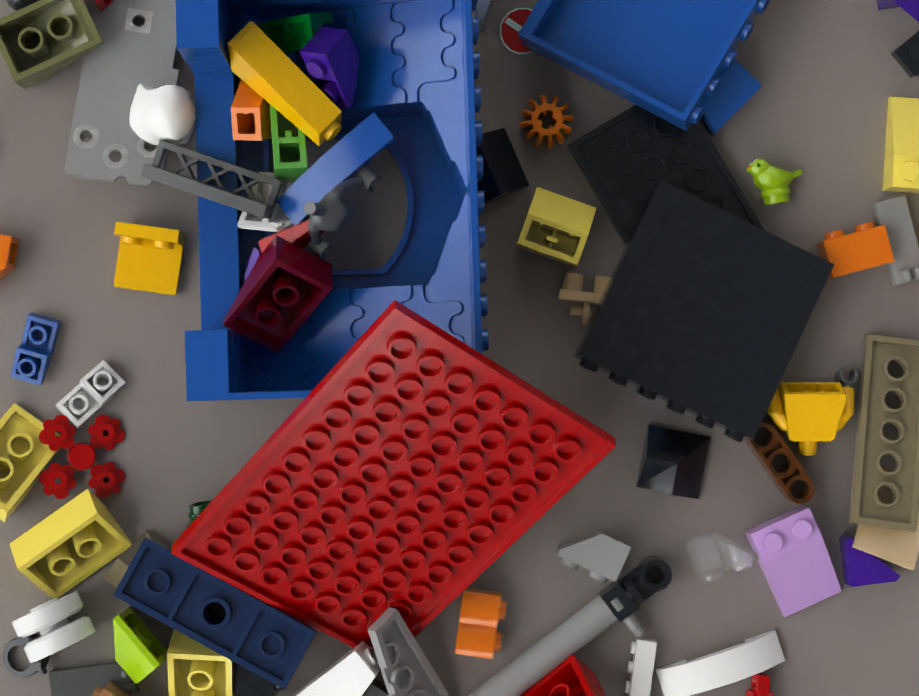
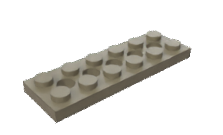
(871, 443)

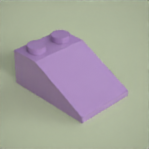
(794, 559)

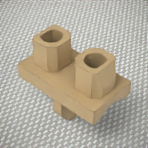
(572, 291)

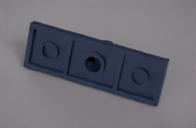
(184, 597)

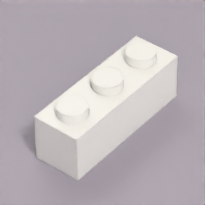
(641, 667)

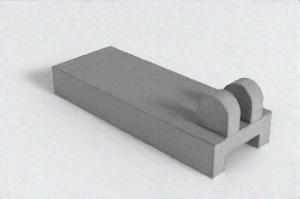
(897, 219)

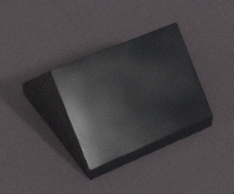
(500, 166)

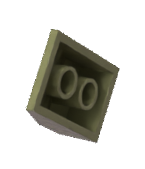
(46, 39)

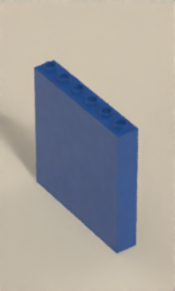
(645, 50)

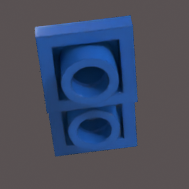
(36, 349)

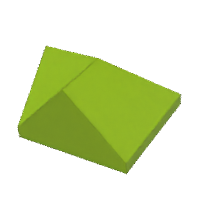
(136, 646)

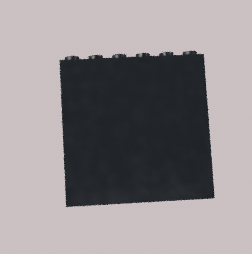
(703, 312)

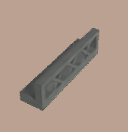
(208, 191)

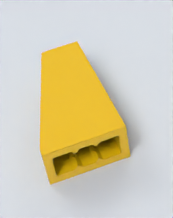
(283, 84)

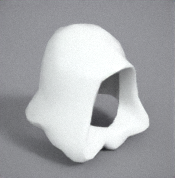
(163, 114)

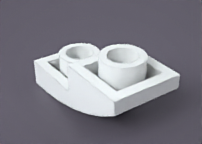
(90, 394)

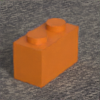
(857, 250)

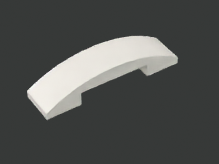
(721, 667)

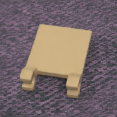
(889, 544)

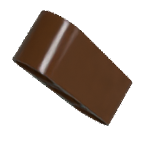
(790, 473)

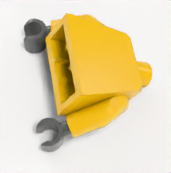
(813, 410)

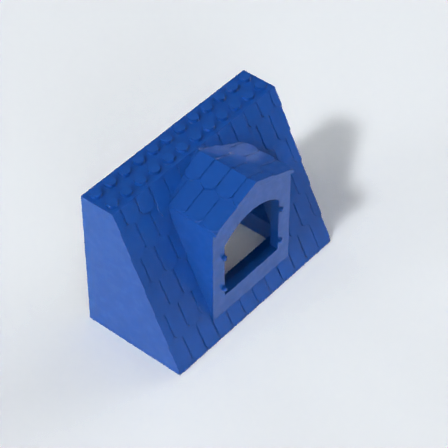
(420, 84)

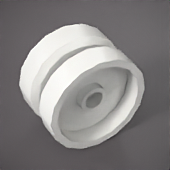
(53, 625)

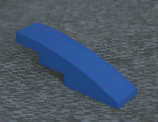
(335, 166)

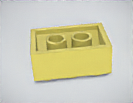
(69, 545)

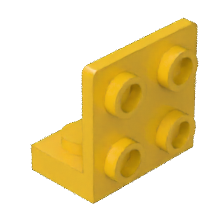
(148, 258)

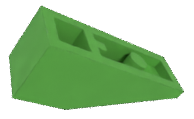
(287, 148)

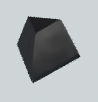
(673, 462)

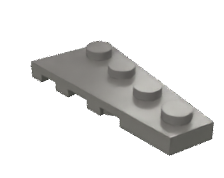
(401, 658)

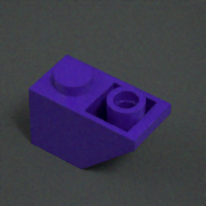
(333, 64)

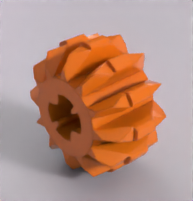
(557, 119)

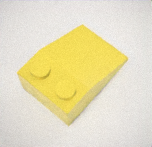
(902, 146)
(20, 457)
(198, 669)

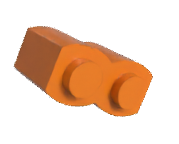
(478, 623)

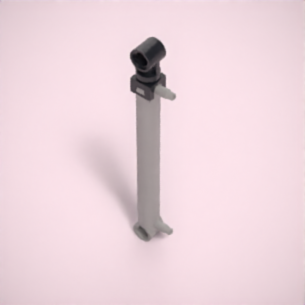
(577, 631)

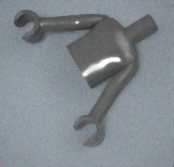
(333, 211)

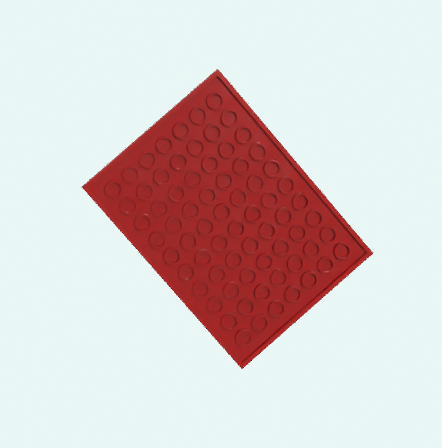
(392, 483)

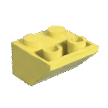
(556, 227)

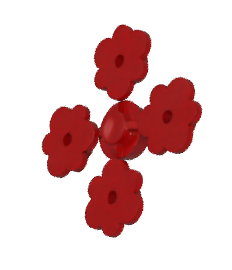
(81, 456)

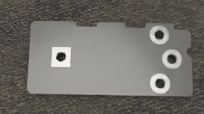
(109, 85)

